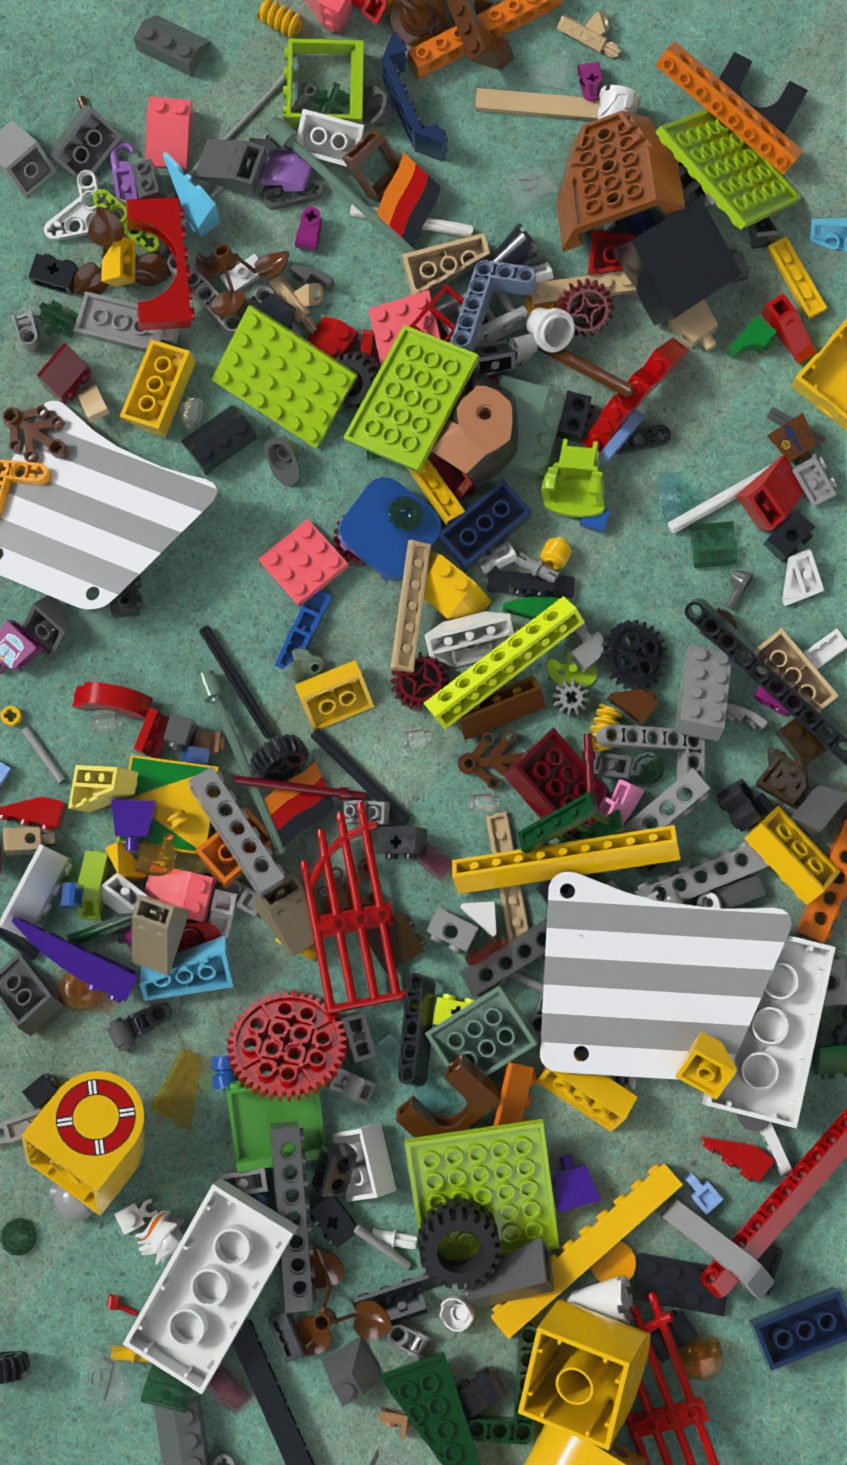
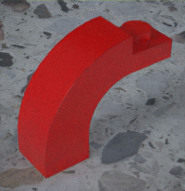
(113, 698)

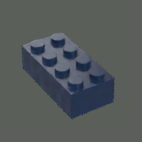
(484, 525)
(801, 1328)

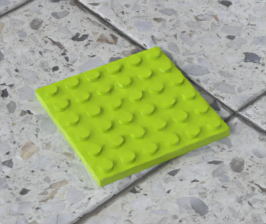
(728, 168)
(494, 1166)

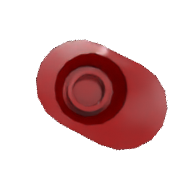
(196, 934)

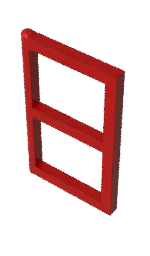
(438, 314)

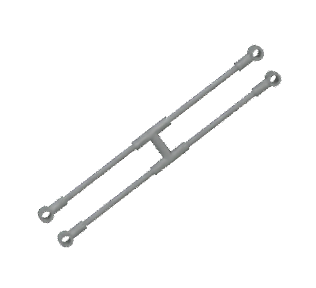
(275, 87)

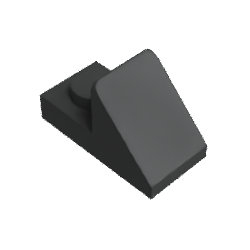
(613, 765)

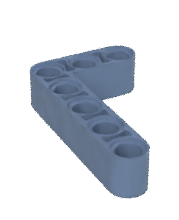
(486, 278)

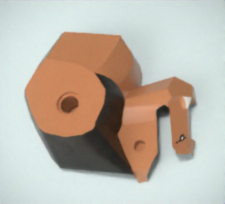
(480, 430)

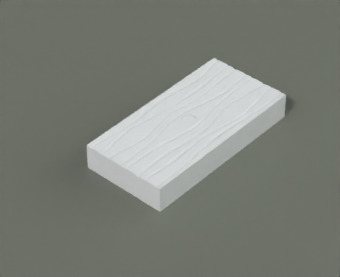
(781, 1037)
(210, 1285)

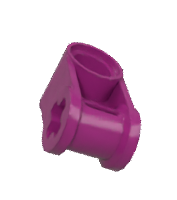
(590, 80)
(309, 232)
(767, 700)

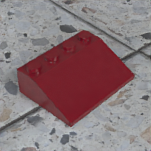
(550, 776)

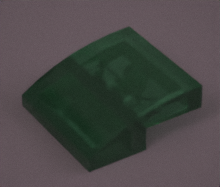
(713, 544)
(166, 1391)

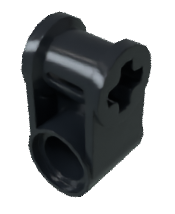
(146, 1019)

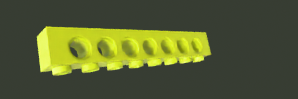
(504, 662)

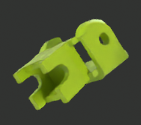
(578, 487)

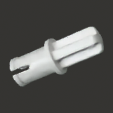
(396, 1239)

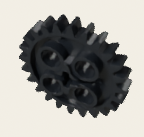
(638, 636)

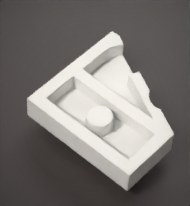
(801, 578)

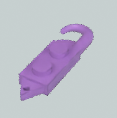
(122, 174)

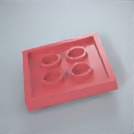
(390, 317)
(303, 562)

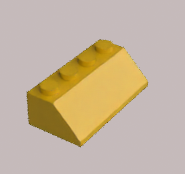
(158, 388)
(792, 855)
(591, 1094)

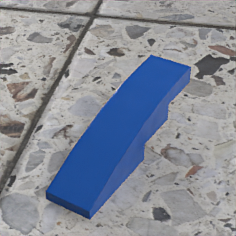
(304, 627)
(71, 895)

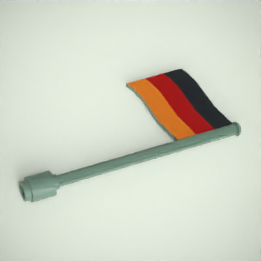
(404, 203)
(282, 811)

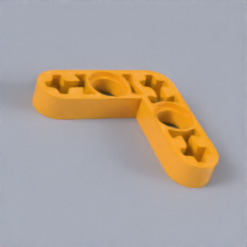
(10, 476)

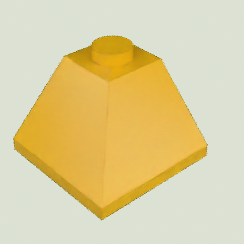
(707, 1066)

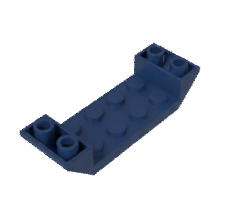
(426, 141)

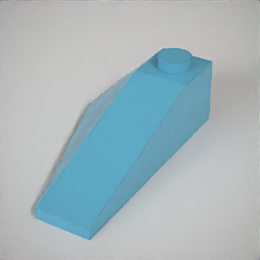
(197, 205)
(830, 233)

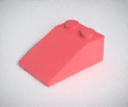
(331, 13)
(169, 130)
(184, 890)

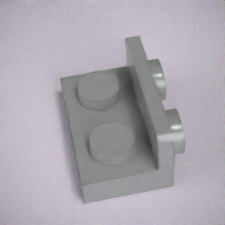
(816, 480)

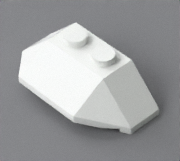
(468, 637)

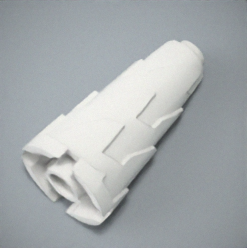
(617, 99)

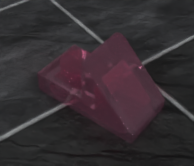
(434, 862)

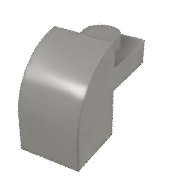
(589, 650)
(352, 1085)

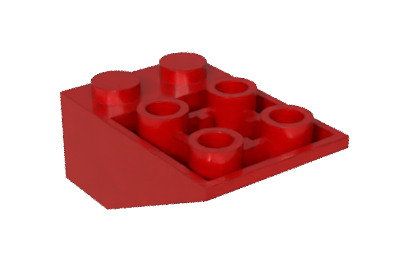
(771, 495)

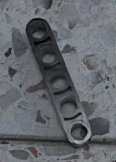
(416, 1022)

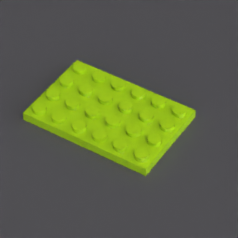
(284, 376)
(411, 398)

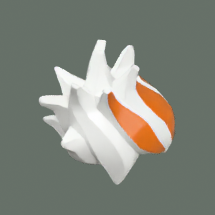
(161, 1236)

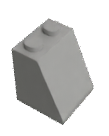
(23, 159)

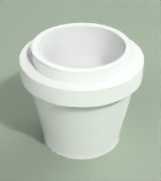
(551, 328)

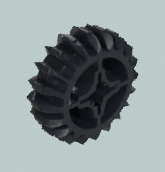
(279, 758)
(13, 1366)

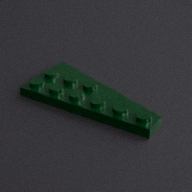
(434, 1408)

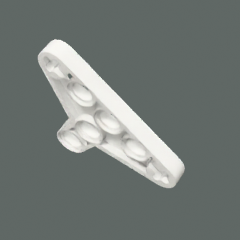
(78, 211)

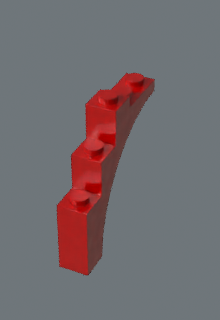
(644, 381)

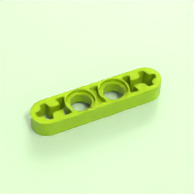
(142, 243)

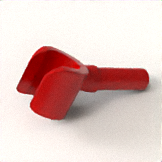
(114, 1304)

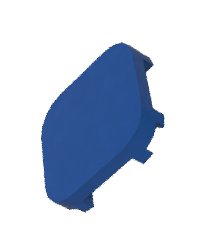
(374, 538)

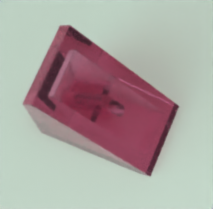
(228, 1390)

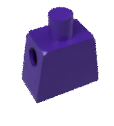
(133, 820)
(573, 1185)

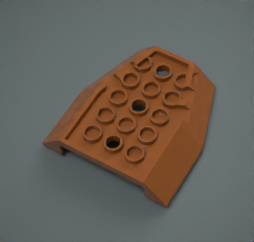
(640, 178)

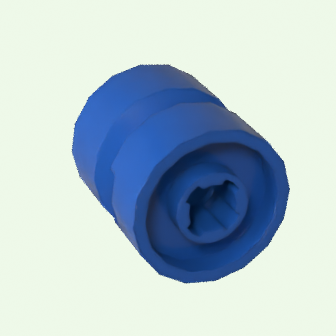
(224, 1073)

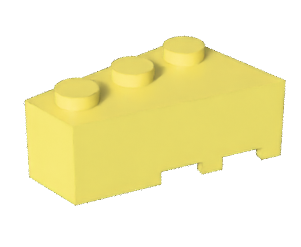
(98, 785)

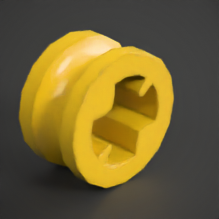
(5, 711)
(178, 819)

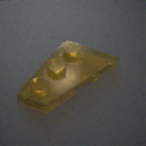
(179, 1090)

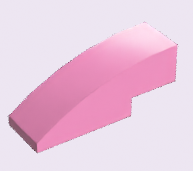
(624, 798)

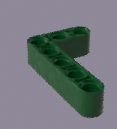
(511, 1423)

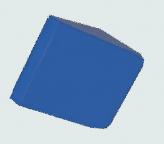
(596, 523)
(196, 755)

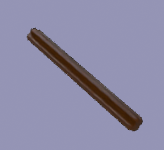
(591, 371)

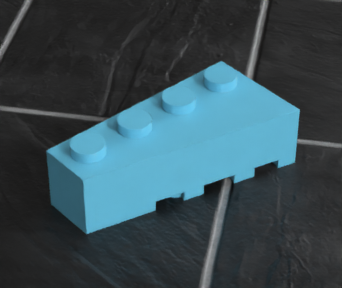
(193, 971)

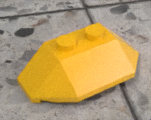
(451, 590)

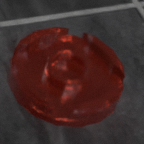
(485, 950)

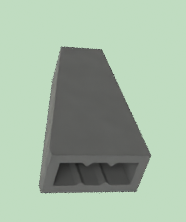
(516, 1277)

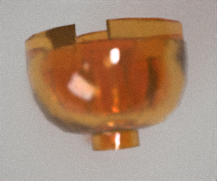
(76, 995)
(702, 1358)

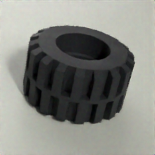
(367, 369)

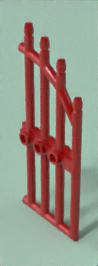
(352, 920)
(672, 1415)

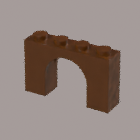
(479, 43)
(471, 1083)

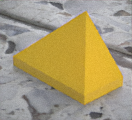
(123, 861)

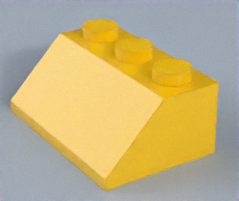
(334, 695)

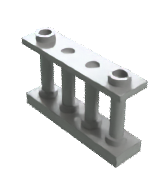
(496, 327)

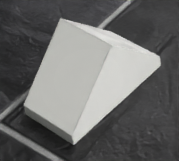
(483, 914)

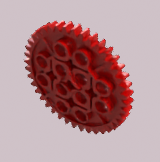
(306, 1075)

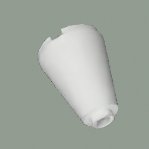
(606, 1298)

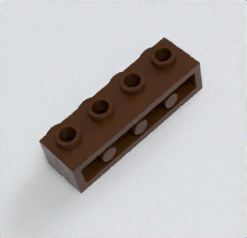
(503, 710)

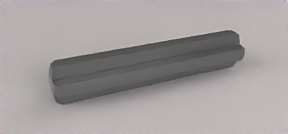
(781, 418)

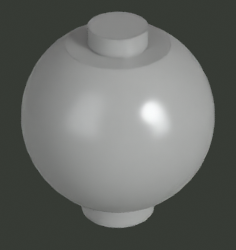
(68, 1205)

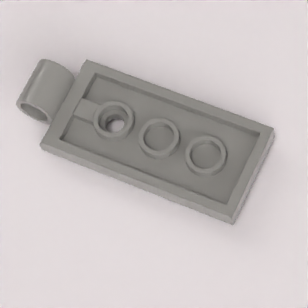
(117, 323)

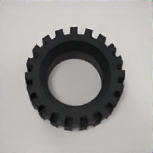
(459, 1218)

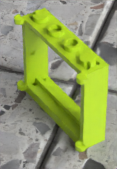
(323, 46)

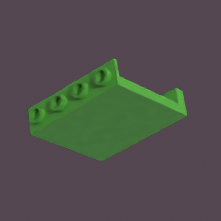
(251, 1123)

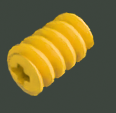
(280, 19)
(607, 716)

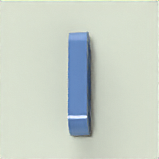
(621, 436)

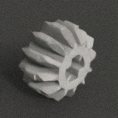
(578, 697)

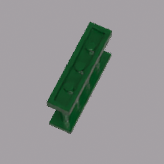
(567, 818)

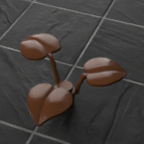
(103, 231)
(224, 260)
(371, 1318)

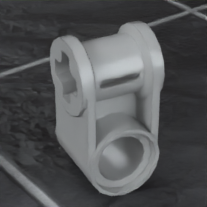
(26, 328)
(524, 349)
(410, 1339)

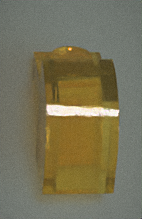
(157, 859)

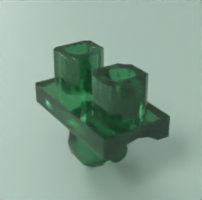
(336, 97)
(56, 321)

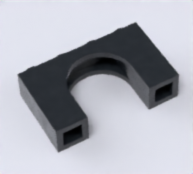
(778, 114)

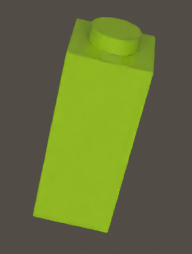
(92, 876)

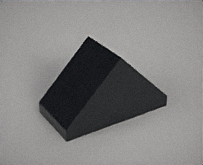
(762, 233)

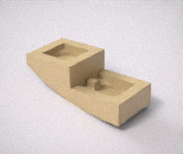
(92, 403)

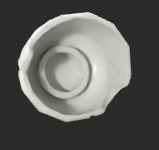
(460, 1318)

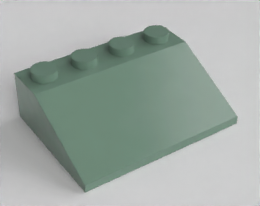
(538, 421)
(485, 1032)

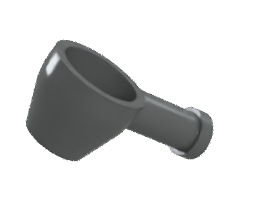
(738, 580)

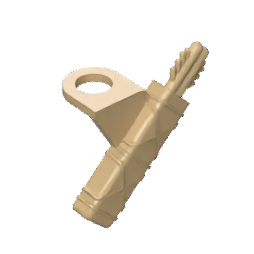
(590, 33)
(299, 299)

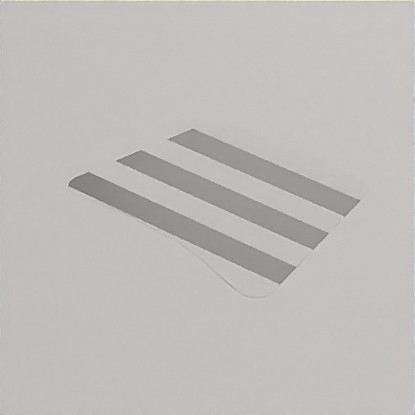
(95, 517)
(648, 978)

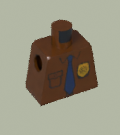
(794, 439)

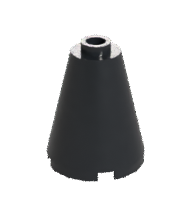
(517, 249)

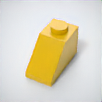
(119, 263)

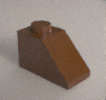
(634, 703)

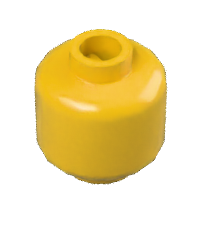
(556, 553)

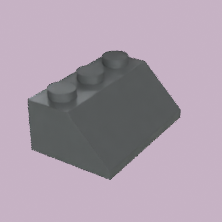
(171, 44)
(84, 143)
(182, 1435)

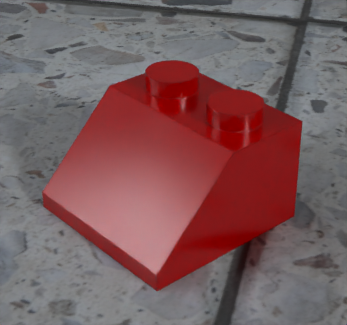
(334, 337)

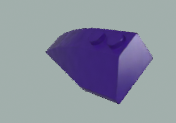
(91, 967)

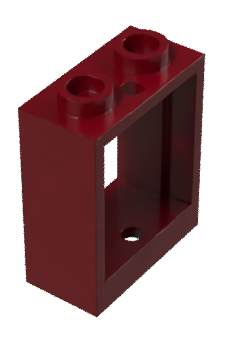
(457, 481)

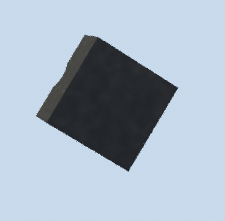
(677, 262)

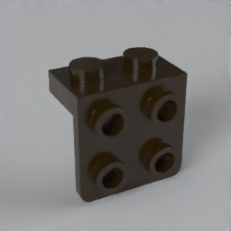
(784, 778)
(403, 941)

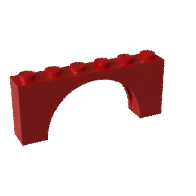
(163, 219)

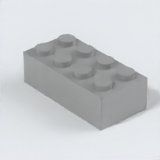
(703, 693)

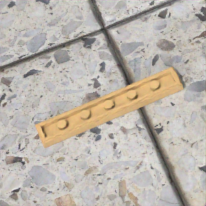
(536, 104)
(410, 606)
(511, 896)

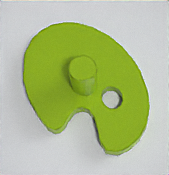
(572, 672)

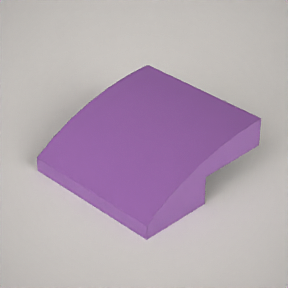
(286, 169)

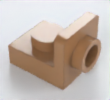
(210, 740)
(392, 1417)

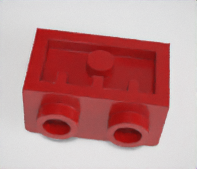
(151, 737)

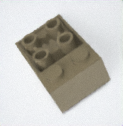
(287, 914)
(156, 933)

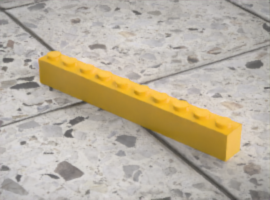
(577, 856)
(591, 1245)

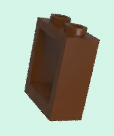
(361, 152)

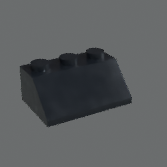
(219, 439)

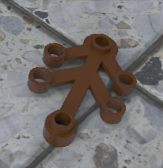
(33, 431)
(494, 760)
(345, 898)

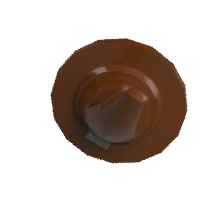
(417, 20)

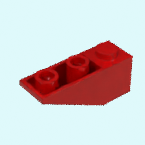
(789, 327)
(37, 810)
(745, 1156)

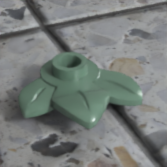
(301, 668)

